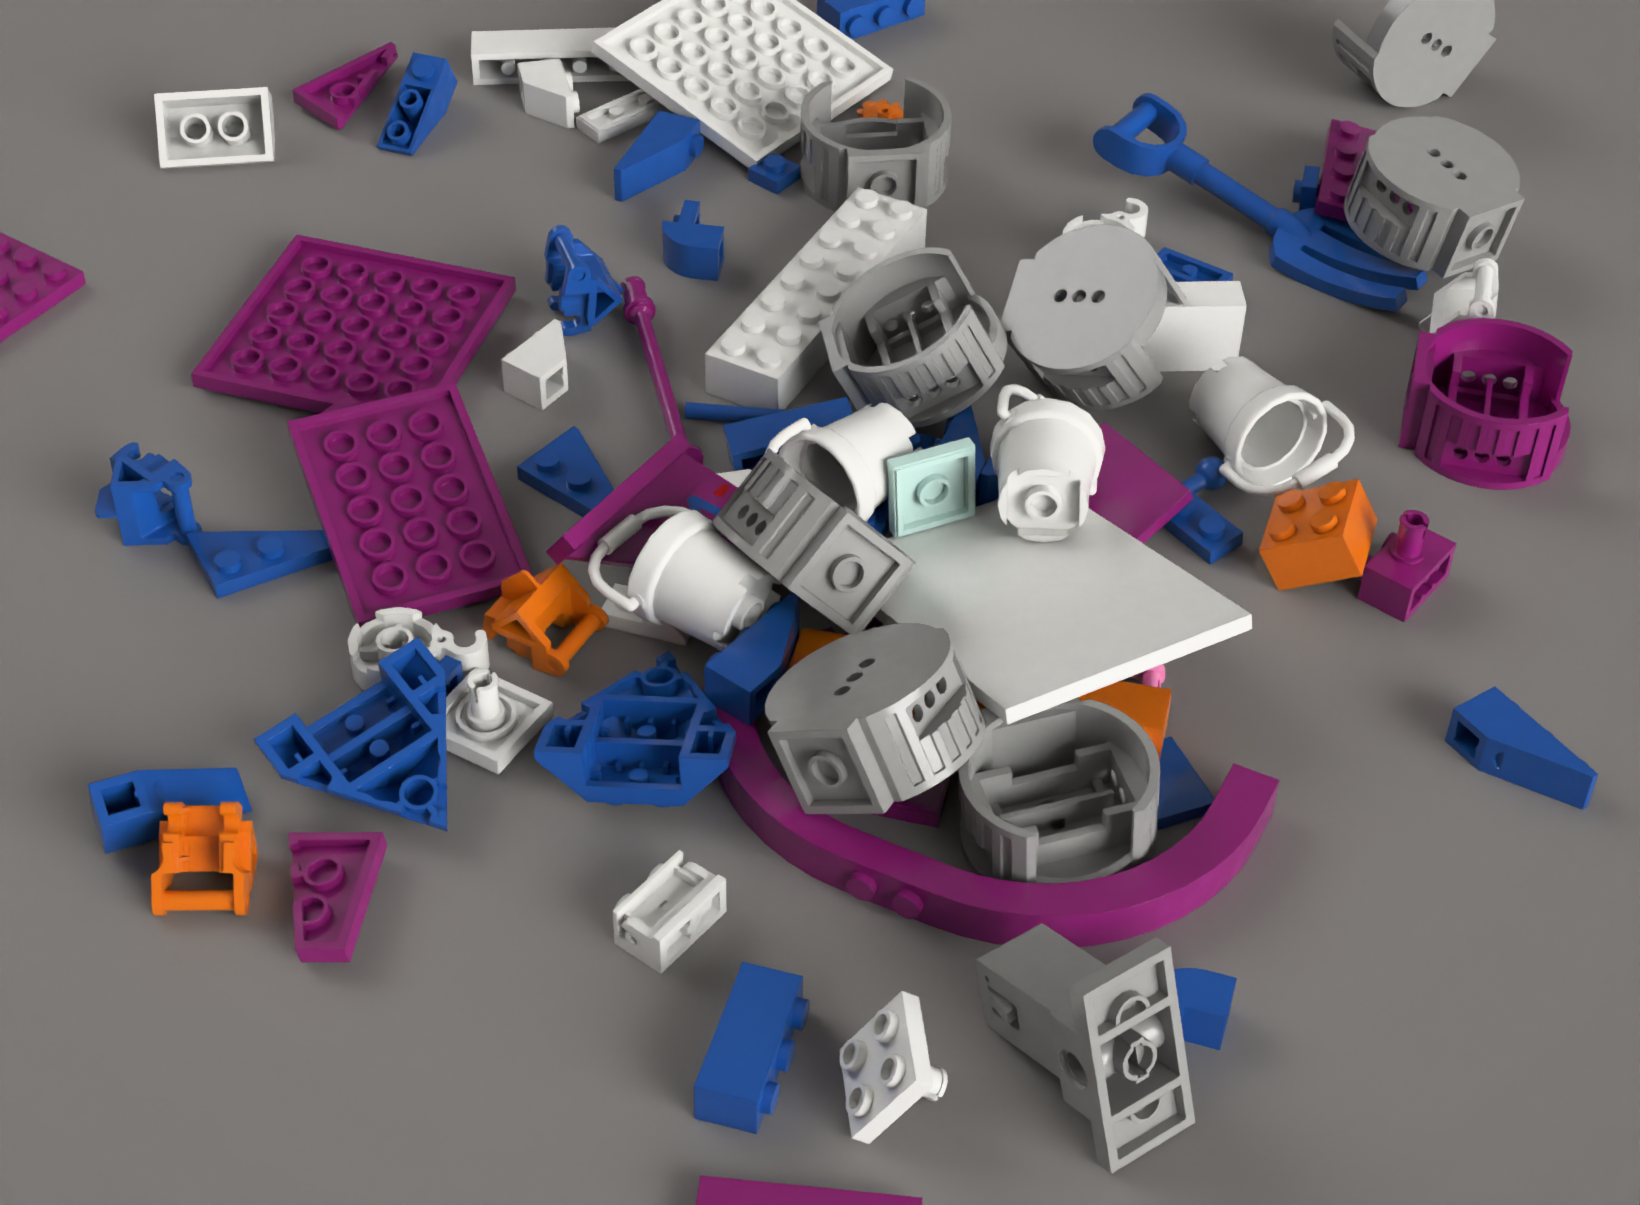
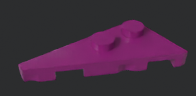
(341, 91)

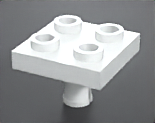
(492, 719)
(888, 1068)

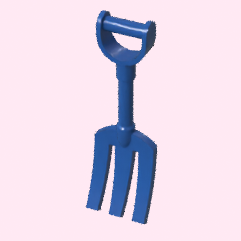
(1304, 244)

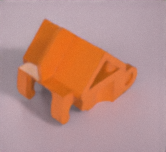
(534, 604)
(204, 841)

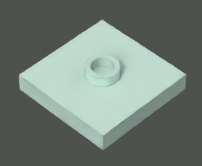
(931, 487)

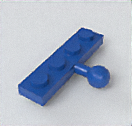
(1198, 523)

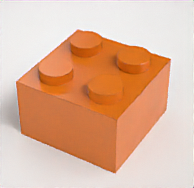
(1318, 534)

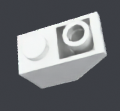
(548, 91)
(537, 368)

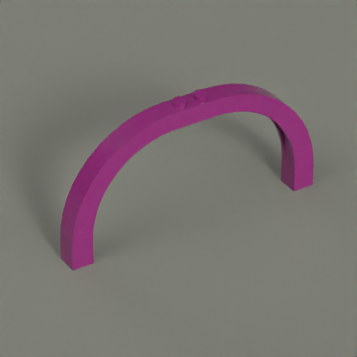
(993, 908)

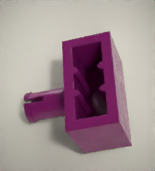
(1406, 567)

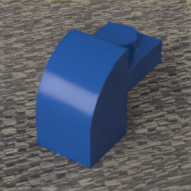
(692, 247)
(1204, 1005)

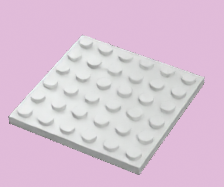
(740, 67)

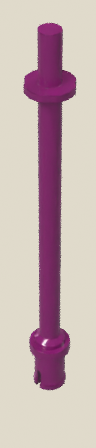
(639, 311)

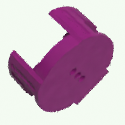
(1481, 426)

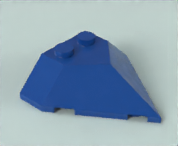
(640, 741)
(378, 746)

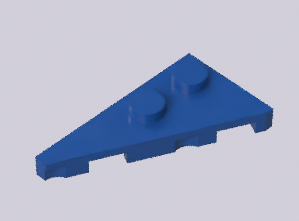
(567, 473)
(250, 558)

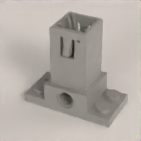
(1099, 1029)

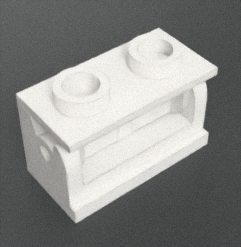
(668, 912)

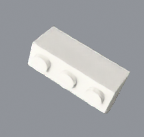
(215, 127)

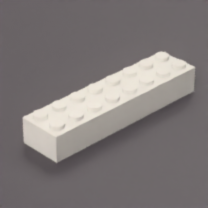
(778, 337)

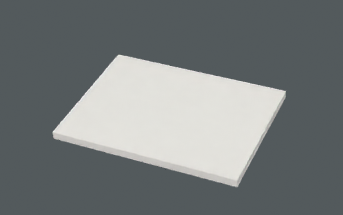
(1053, 615)

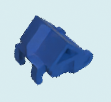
(581, 279)
(140, 506)

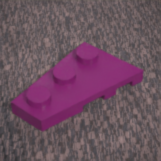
(332, 890)

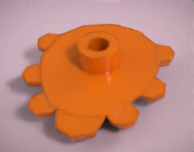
(880, 110)

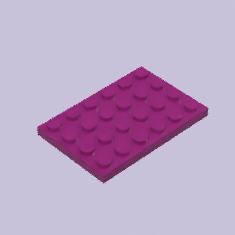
(408, 503)

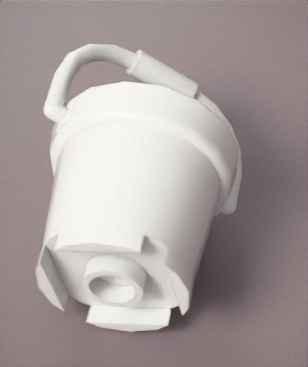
(1266, 428)
(848, 455)
(1044, 463)
(688, 577)

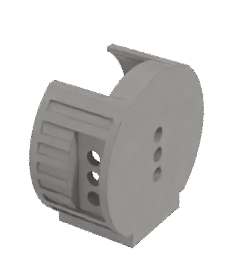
(1418, 48)
(874, 153)
(1458, 189)
(1090, 348)
(927, 360)
(812, 544)
(849, 723)
(1067, 768)

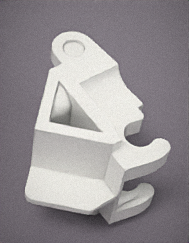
(1465, 297)

